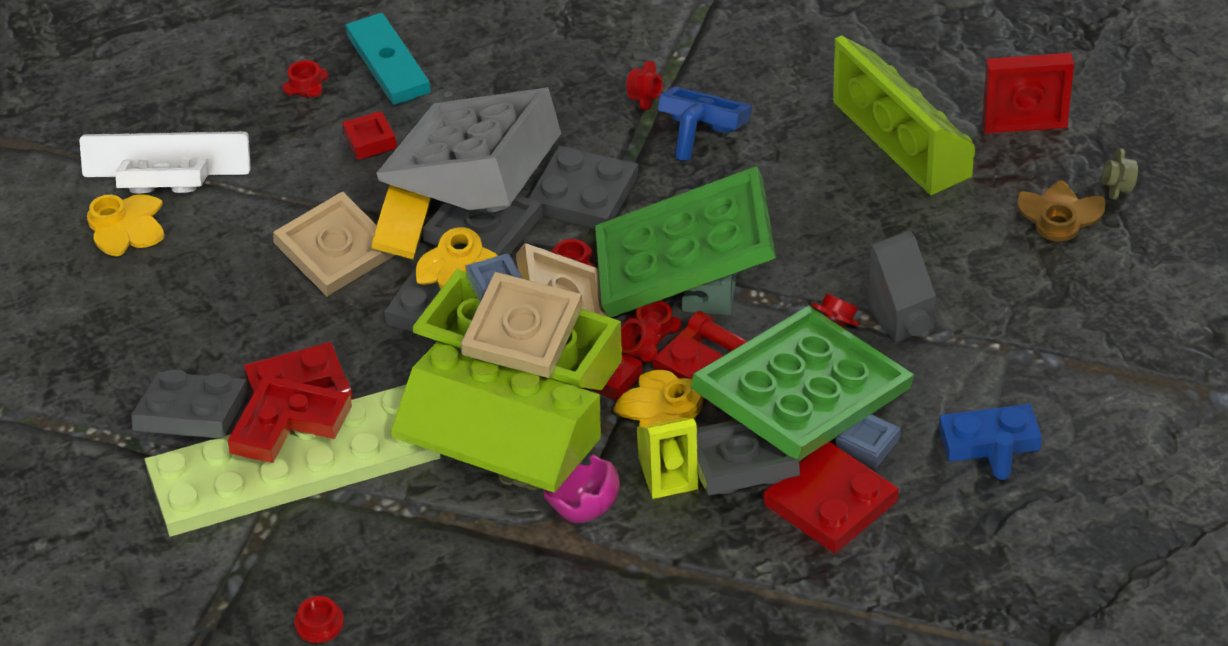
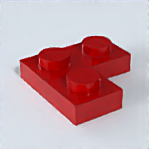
(282, 407)

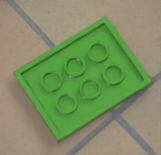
(683, 242)
(802, 382)

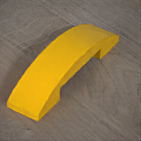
(401, 222)

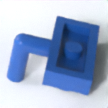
(693, 106)
(991, 434)

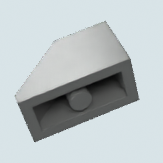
(900, 288)

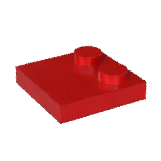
(1027, 93)
(831, 497)

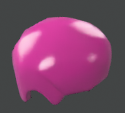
(586, 492)

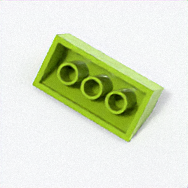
(900, 119)
(585, 362)
(497, 417)

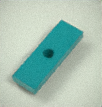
(388, 59)

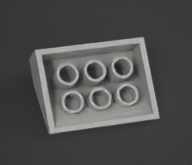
(475, 149)

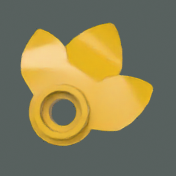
(124, 222)
(443, 260)
(659, 399)

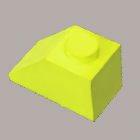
(669, 456)

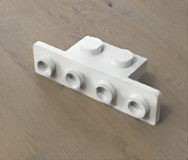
(164, 159)

